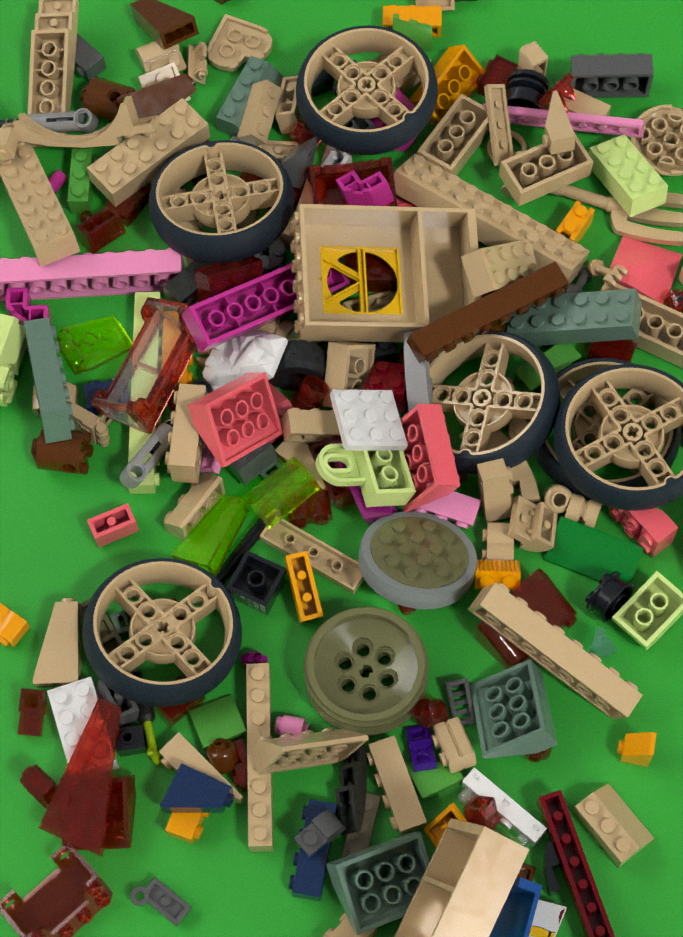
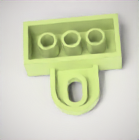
(379, 473)

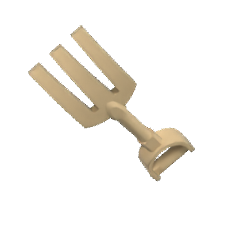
(619, 217)

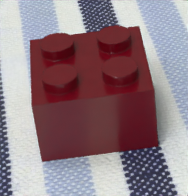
(389, 377)

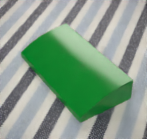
(592, 551)

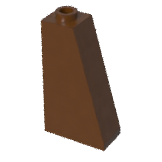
(163, 22)
(160, 96)

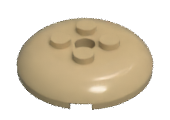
(662, 126)

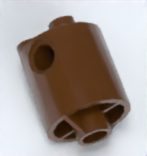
(99, 97)
(65, 455)

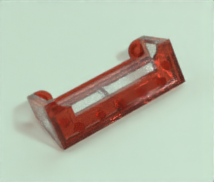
(150, 367)

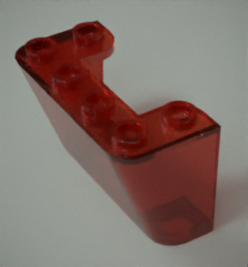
(59, 902)

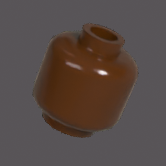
(222, 756)

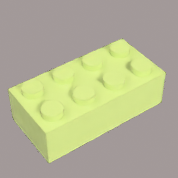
(628, 175)

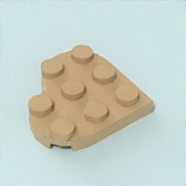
(236, 42)

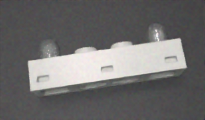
(510, 813)

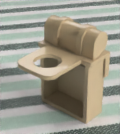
(89, 422)

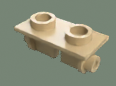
(196, 62)

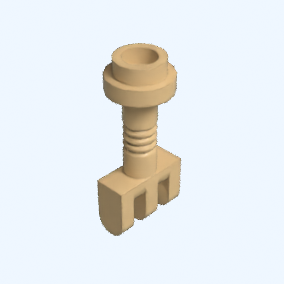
(596, 268)

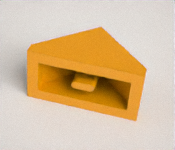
(438, 825)

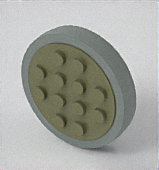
(417, 560)

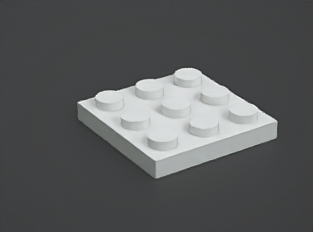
(368, 420)

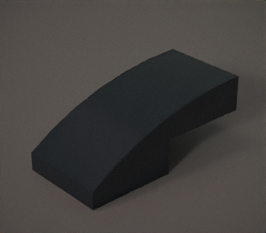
(550, 863)

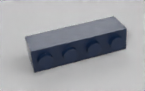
(311, 871)

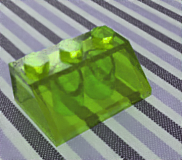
(281, 492)

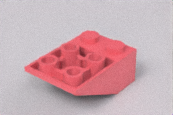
(648, 527)

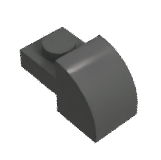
(321, 831)

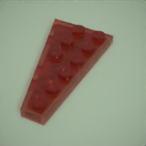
(84, 791)

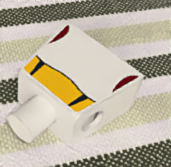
(547, 919)

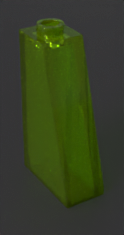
(213, 535)

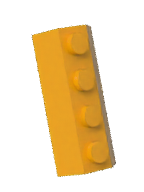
(455, 76)

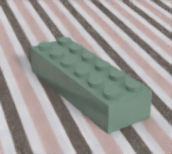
(581, 318)
(49, 380)

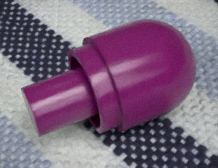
(252, 657)

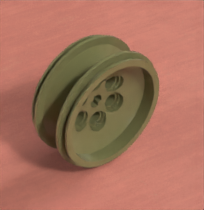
(383, 636)

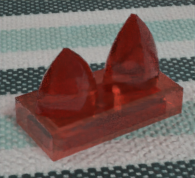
(564, 90)

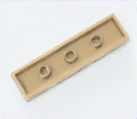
(323, 558)

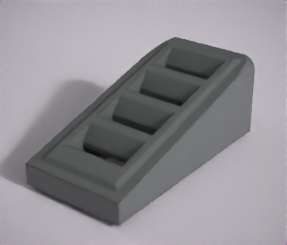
(457, 683)

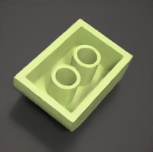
(650, 611)

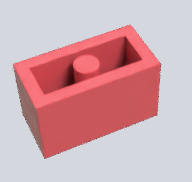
(113, 525)

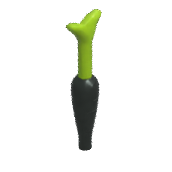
(146, 718)

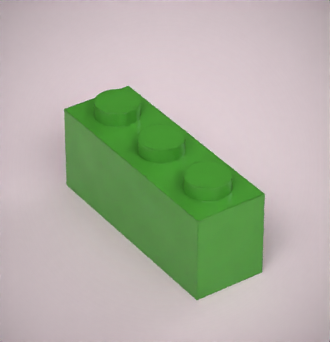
(80, 187)
(560, 357)

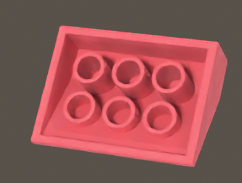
(237, 417)
(428, 455)

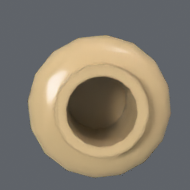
(557, 498)

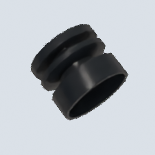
(526, 88)

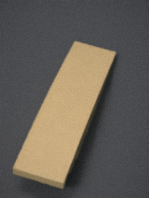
(52, 57)

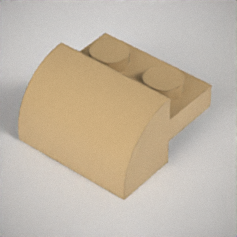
(154, 56)
(532, 525)

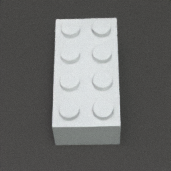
(72, 709)

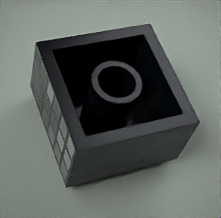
(257, 582)

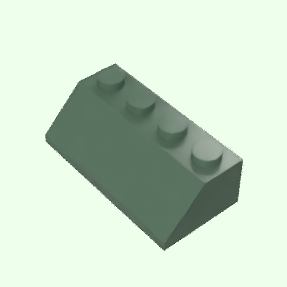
(233, 109)

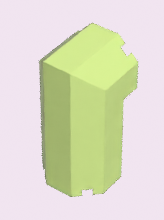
(12, 350)

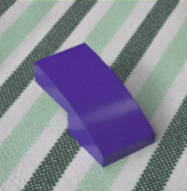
(420, 748)

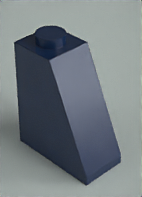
(196, 793)

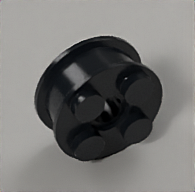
(609, 596)

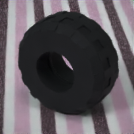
(298, 361)

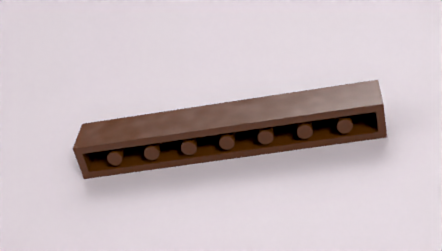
(487, 312)

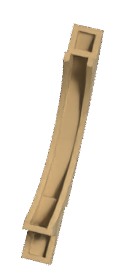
(123, 126)

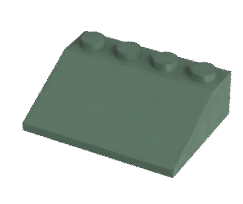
(513, 712)
(379, 880)

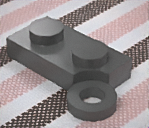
(163, 901)

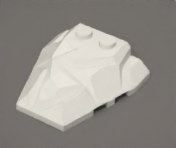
(245, 354)

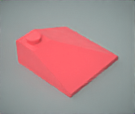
(648, 266)

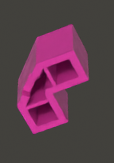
(368, 192)
(20, 306)

